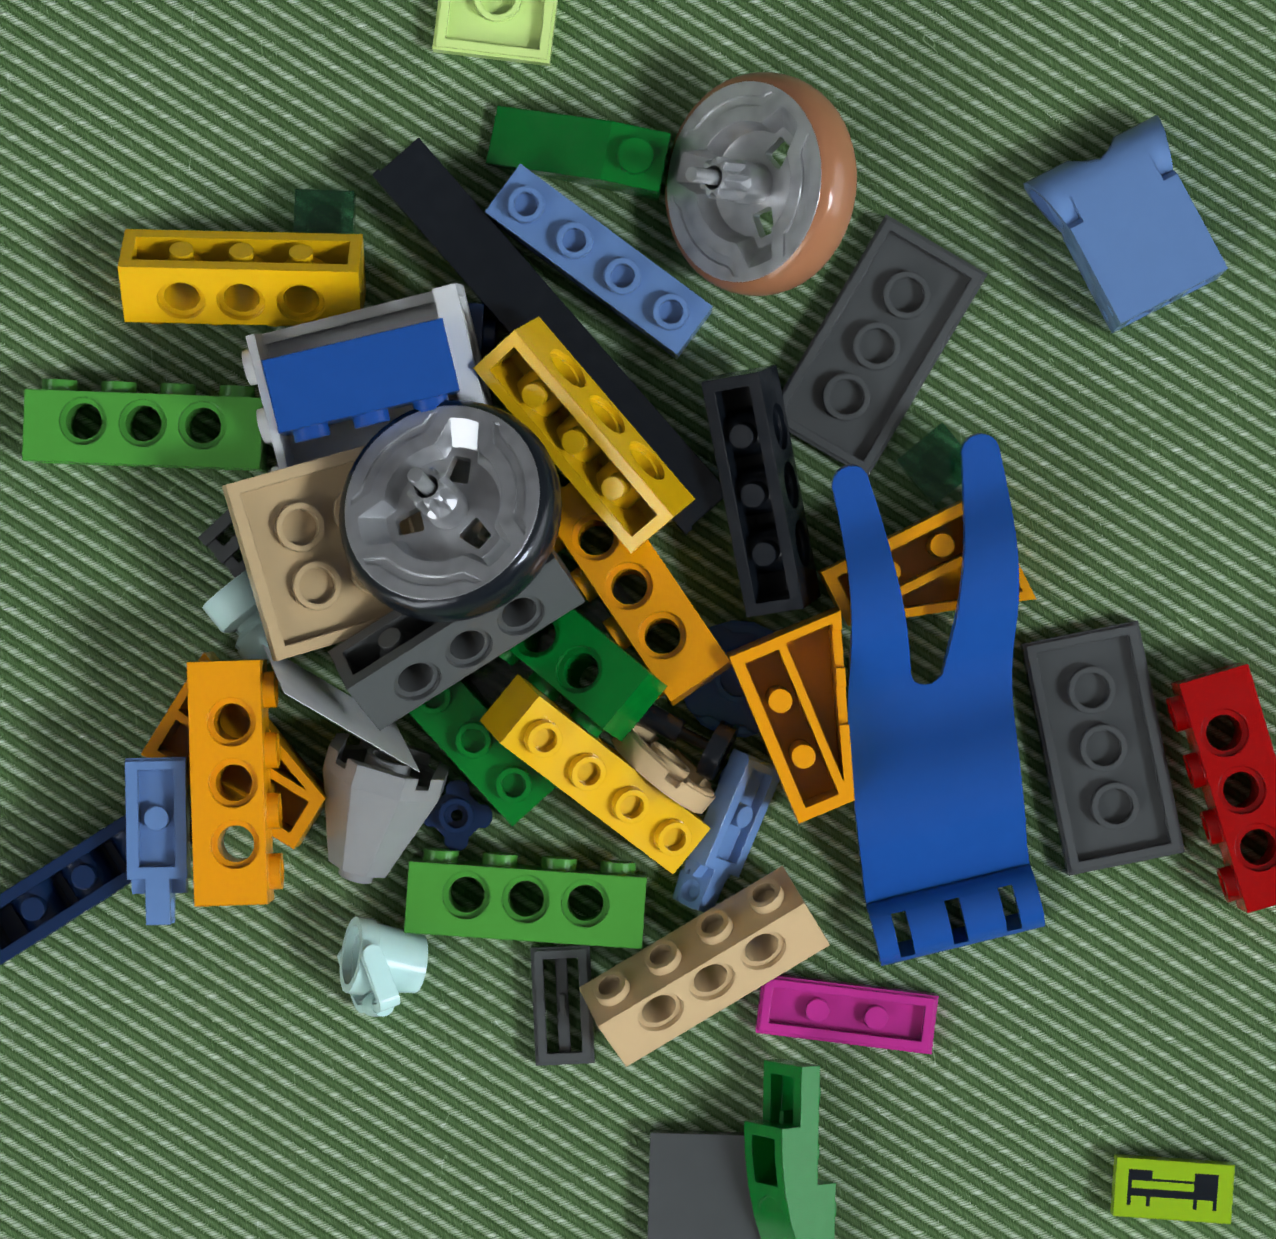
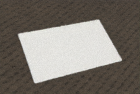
(338, 708)

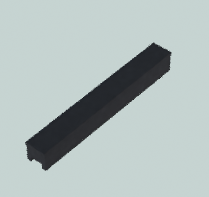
(518, 295)

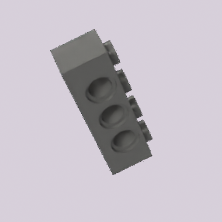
(410, 660)

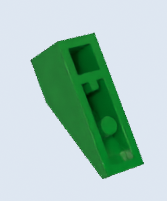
(581, 150)

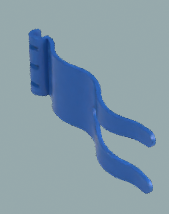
(939, 758)

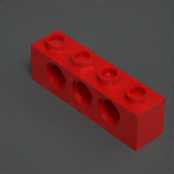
(1194, 704)

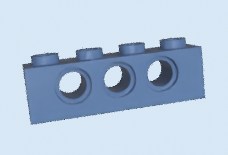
(598, 261)

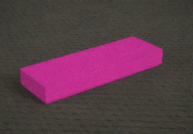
(847, 1013)

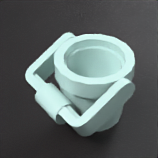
(380, 964)

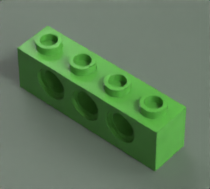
(52, 437)
(434, 911)

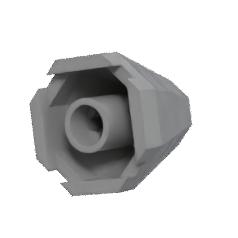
(375, 805)

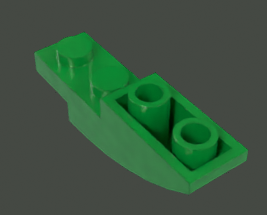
(785, 1155)

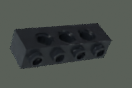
(761, 490)

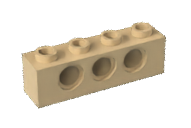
(703, 966)

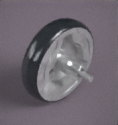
(451, 565)

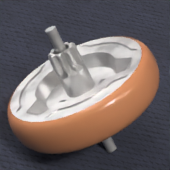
(726, 178)

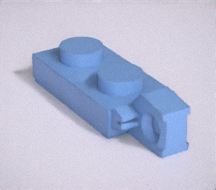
(734, 820)
(158, 832)

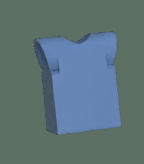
(1129, 225)

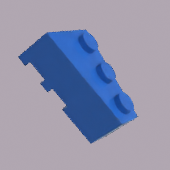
(361, 380)

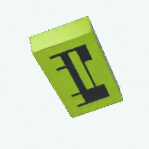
(1172, 1189)

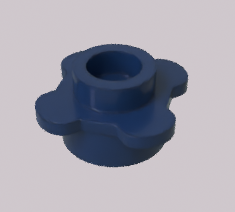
(474, 815)

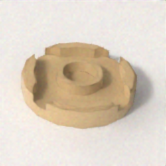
(666, 769)

